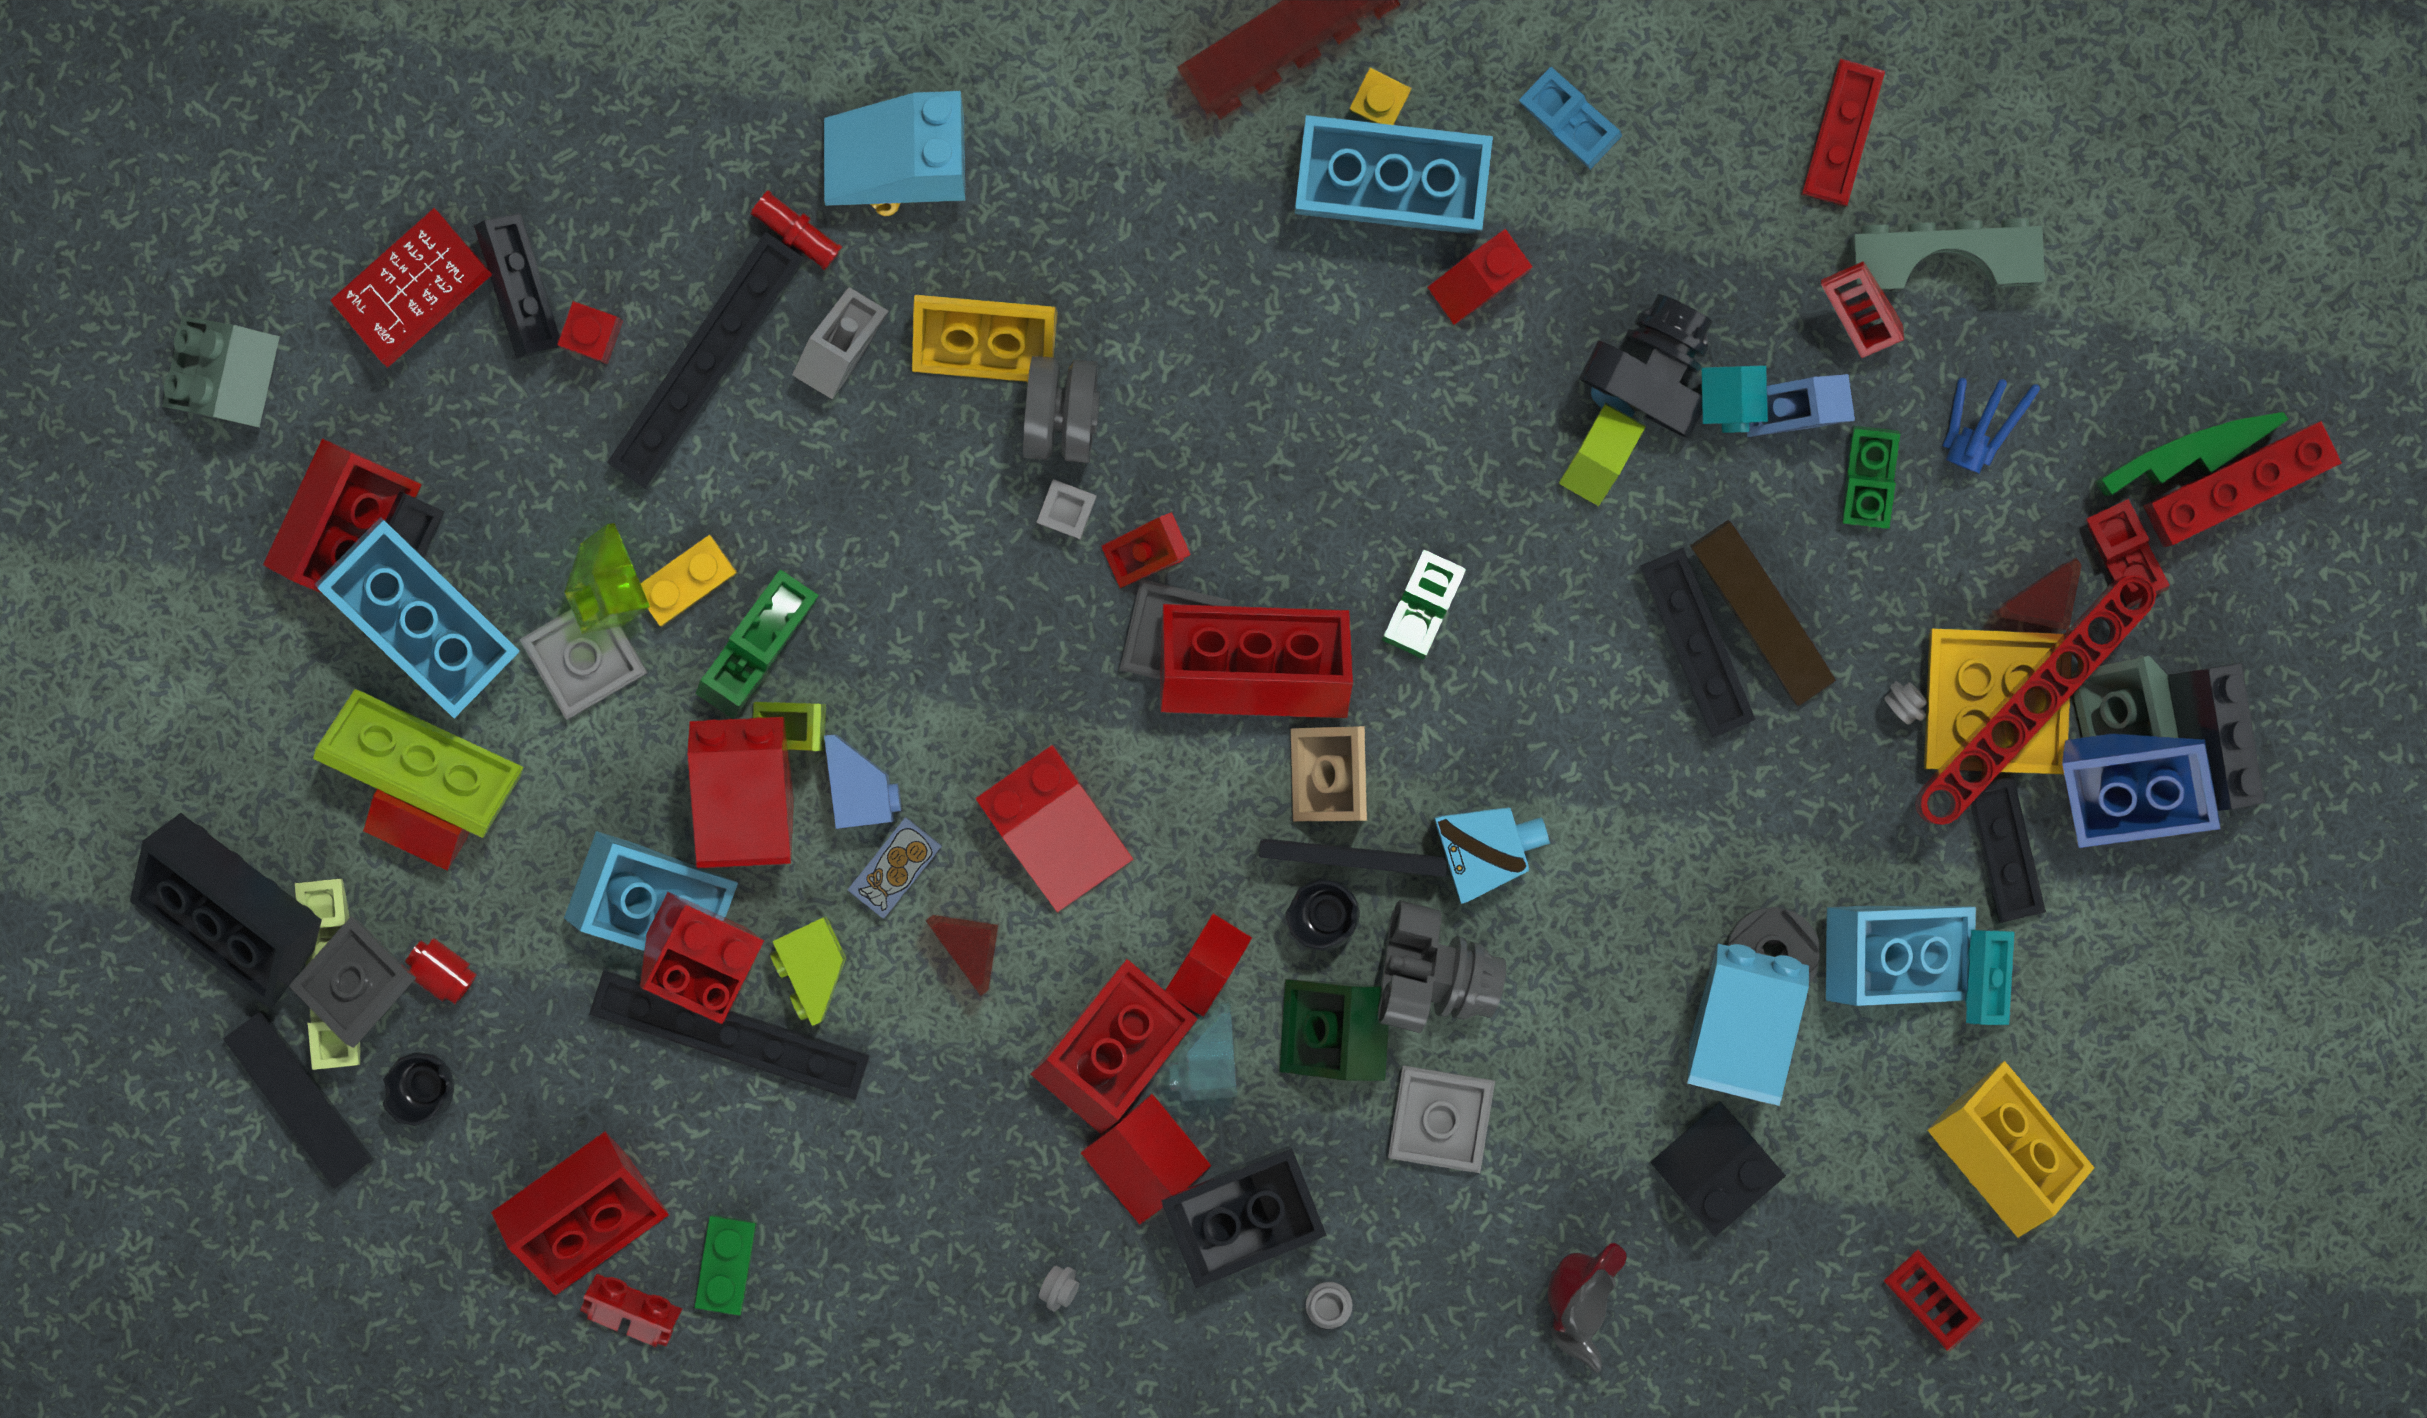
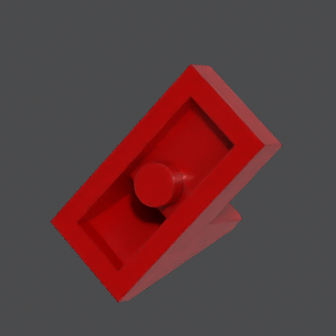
(1146, 550)

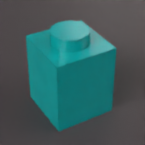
(1734, 397)

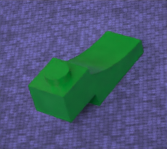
(756, 644)

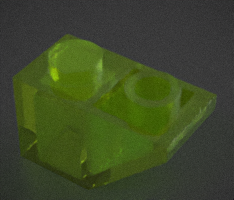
(604, 584)

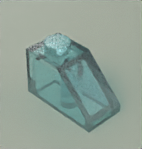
(1207, 1060)

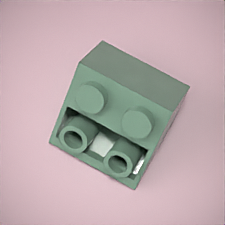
(220, 371)

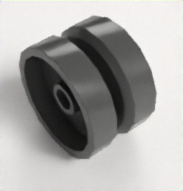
(1059, 409)

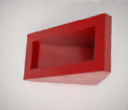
(1208, 965)

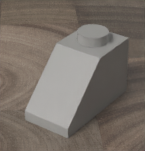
(839, 343)

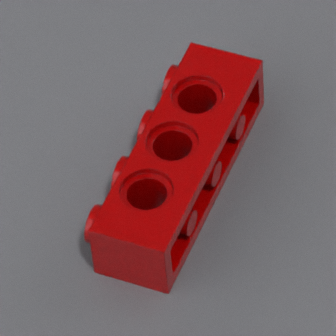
(2242, 484)

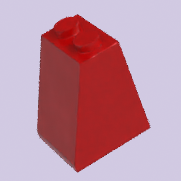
(740, 792)

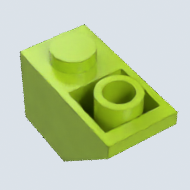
(814, 964)

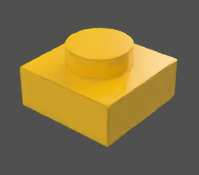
(1380, 98)

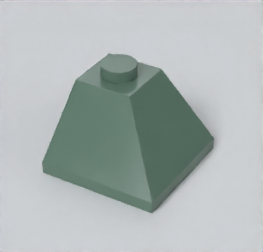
(2126, 700)

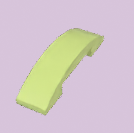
(330, 904)

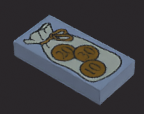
(895, 867)

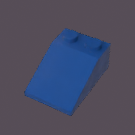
(2138, 788)

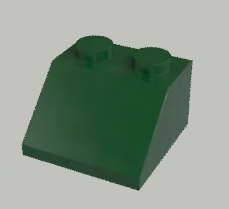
(1333, 1031)

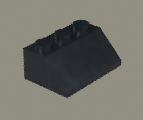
(2215, 708)

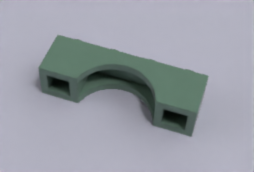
(2005, 254)

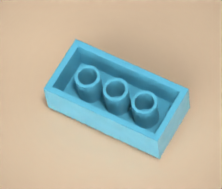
(1393, 175)
(417, 617)

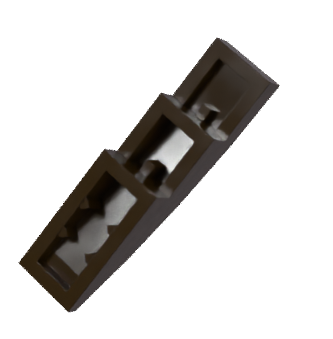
(1762, 612)

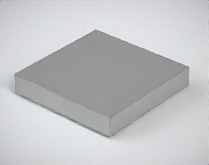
(582, 666)
(1441, 1119)

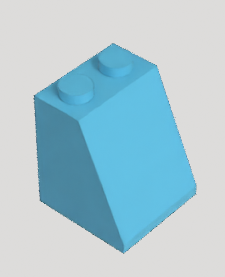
(1747, 1023)

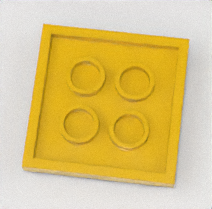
(1971, 677)

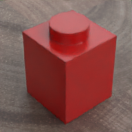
(590, 332)

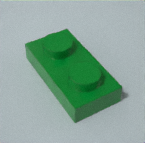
(725, 1265)

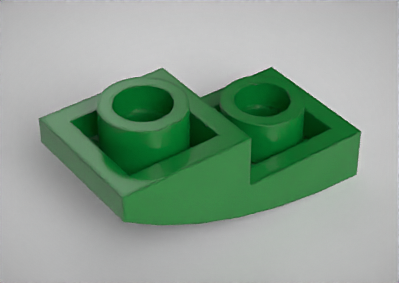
(1871, 477)

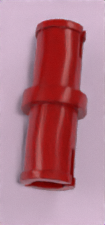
(796, 230)

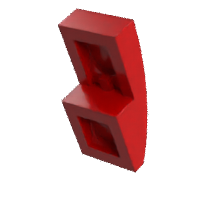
(2126, 550)

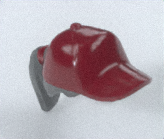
(1579, 1300)

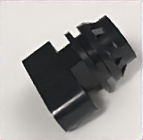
(1651, 374)

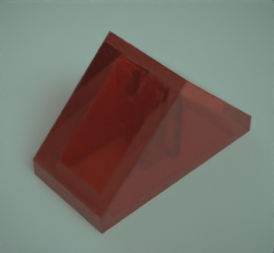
(2047, 601)
(970, 944)

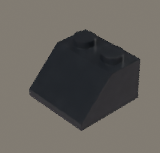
(1717, 1168)

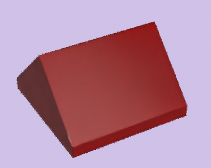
(1146, 1159)

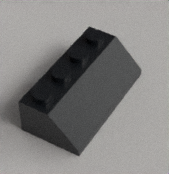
(224, 908)

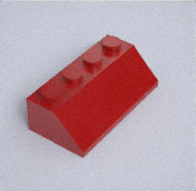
(1255, 661)

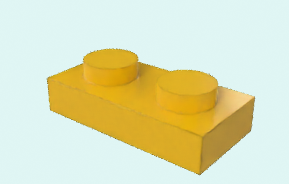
(687, 580)

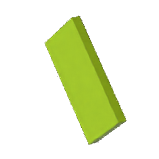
(418, 763)

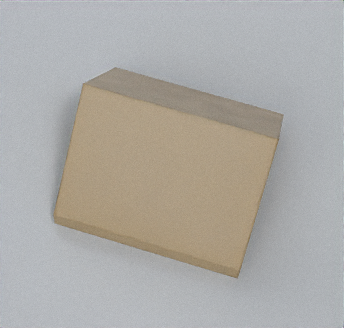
(1328, 774)

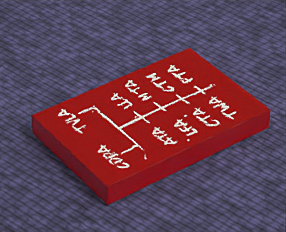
(411, 287)

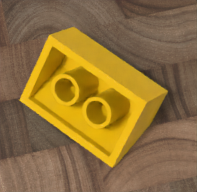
(2011, 1150)

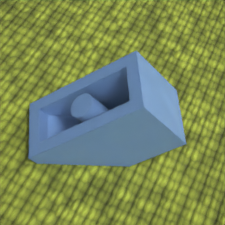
(1806, 405)
(858, 787)

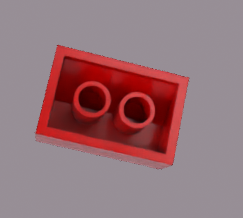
(331, 511)
(578, 1214)

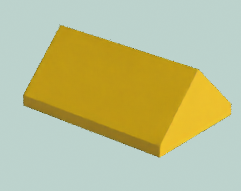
(980, 337)

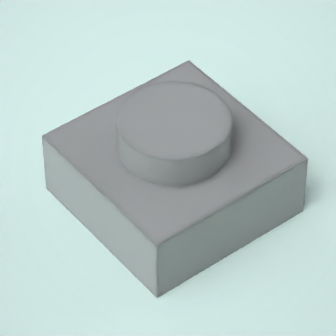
(1066, 509)

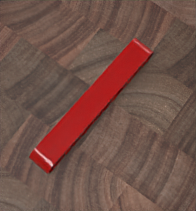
(2057, 692)

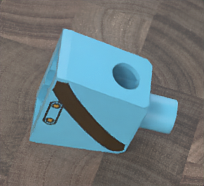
(1487, 848)

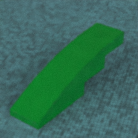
(2206, 448)

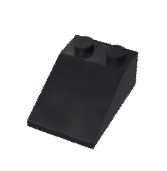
(1243, 1217)

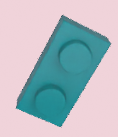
(1989, 977)

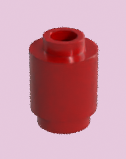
(440, 970)

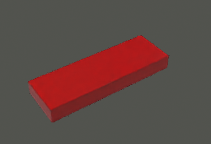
(1843, 132)

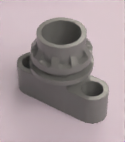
(1421, 971)

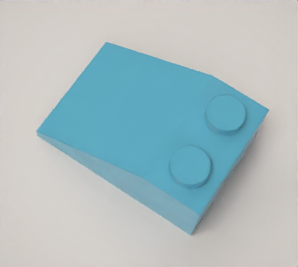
(896, 151)
(627, 884)
(1898, 954)

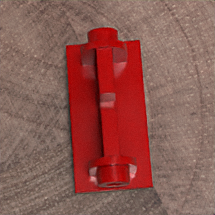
(611, 1300)

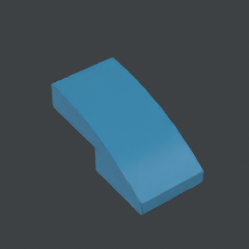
(1570, 117)

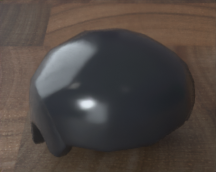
(1323, 915)
(418, 1089)

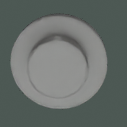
(1906, 702)
(1059, 1288)
(1329, 1305)

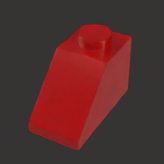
(1480, 277)

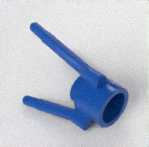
(1971, 447)

